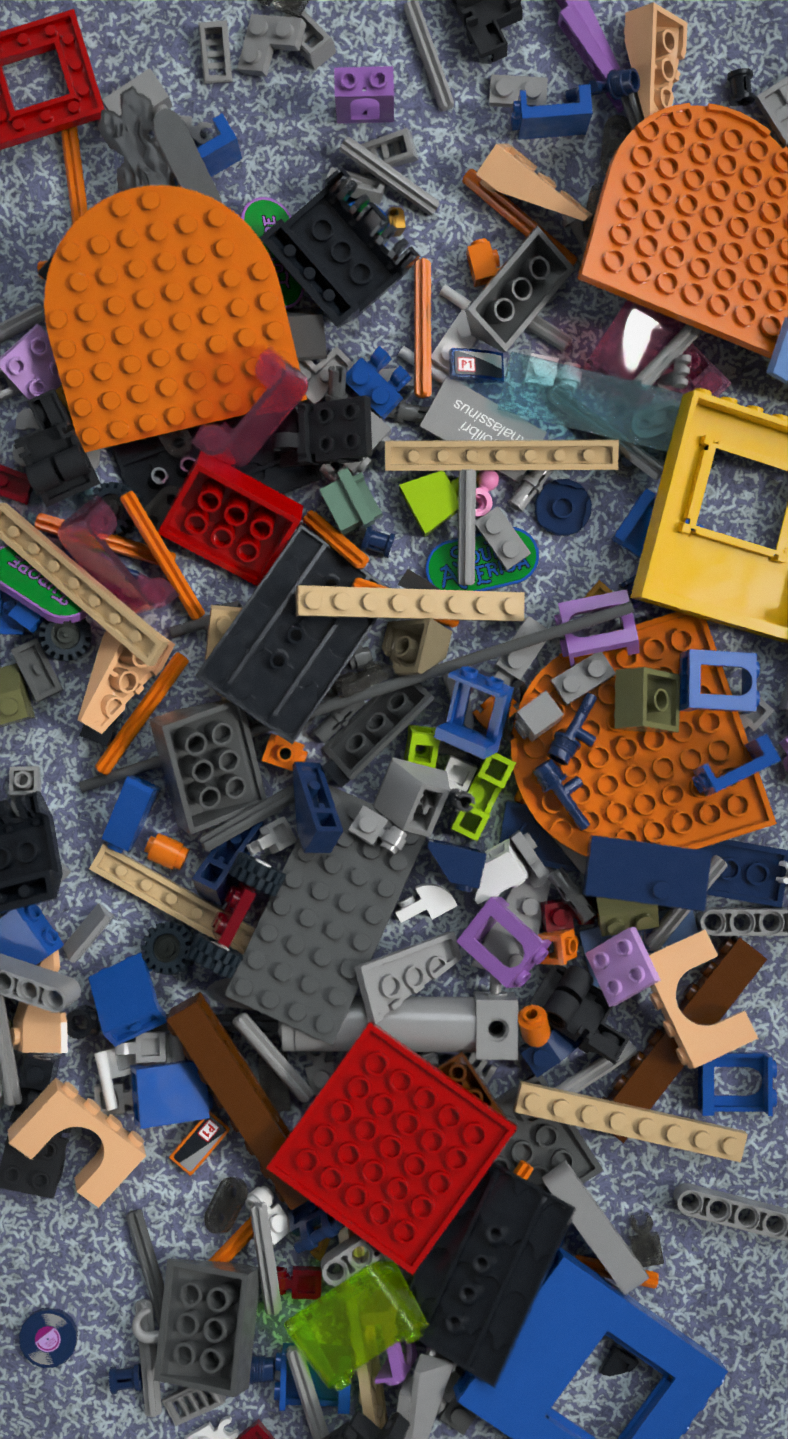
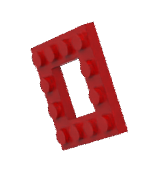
(61, 113)

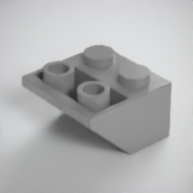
(412, 796)

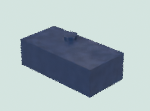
(647, 873)

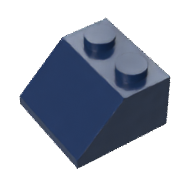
(459, 863)

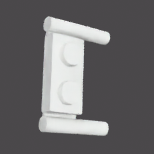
(456, 337)
(115, 1066)

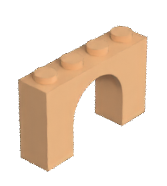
(695, 1042)
(63, 1108)

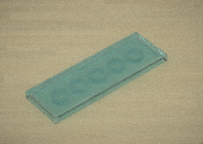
(589, 401)

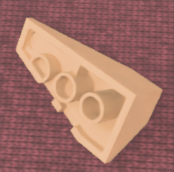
(654, 47)
(514, 175)
(114, 681)
(39, 1029)

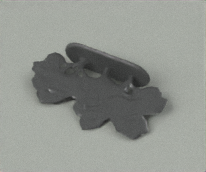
(157, 158)

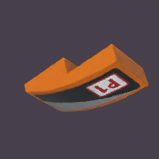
(199, 1143)

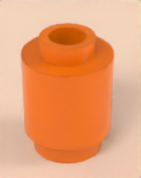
(166, 851)
(534, 1025)

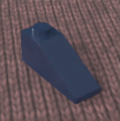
(315, 809)
(213, 876)
(550, 1054)

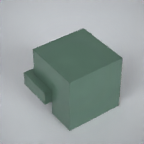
(350, 502)

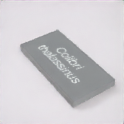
(467, 415)

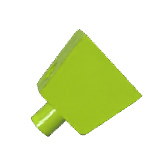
(431, 500)

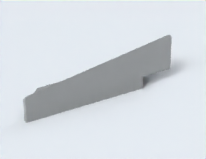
(422, 1395)

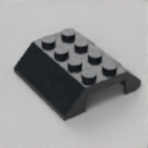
(339, 250)
(28, 854)

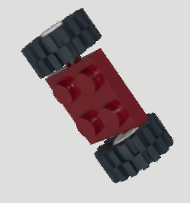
(217, 953)

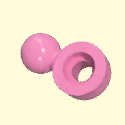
(486, 481)

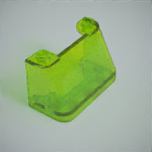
(356, 1323)

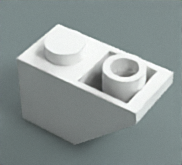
(502, 870)

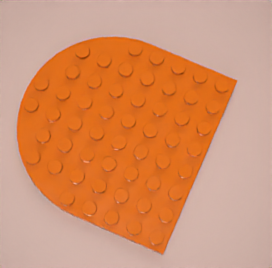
(697, 224)
(161, 315)
(642, 781)

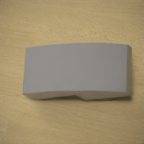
(22, 782)

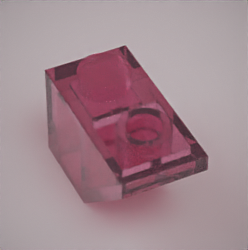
(704, 374)

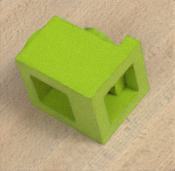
(422, 736)

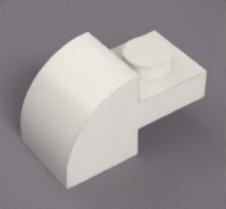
(432, 897)

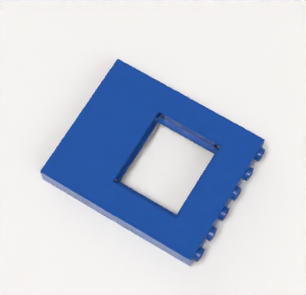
(558, 1337)

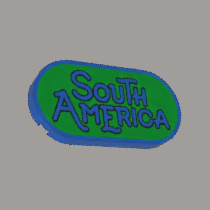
(489, 572)

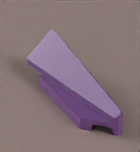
(588, 39)

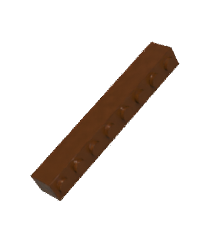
(703, 1005)
(233, 1086)

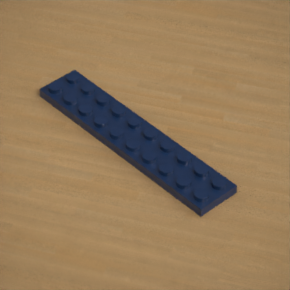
(747, 878)

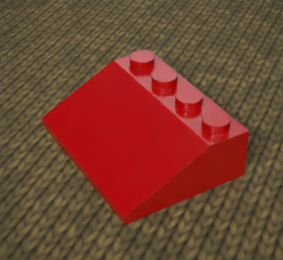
(231, 519)

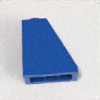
(130, 813)

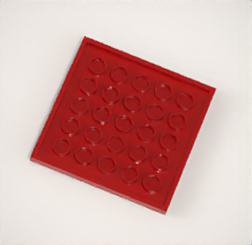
(391, 1147)

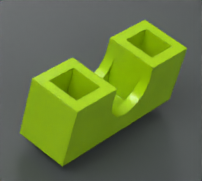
(485, 789)

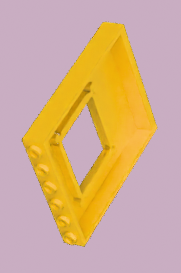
(704, 569)

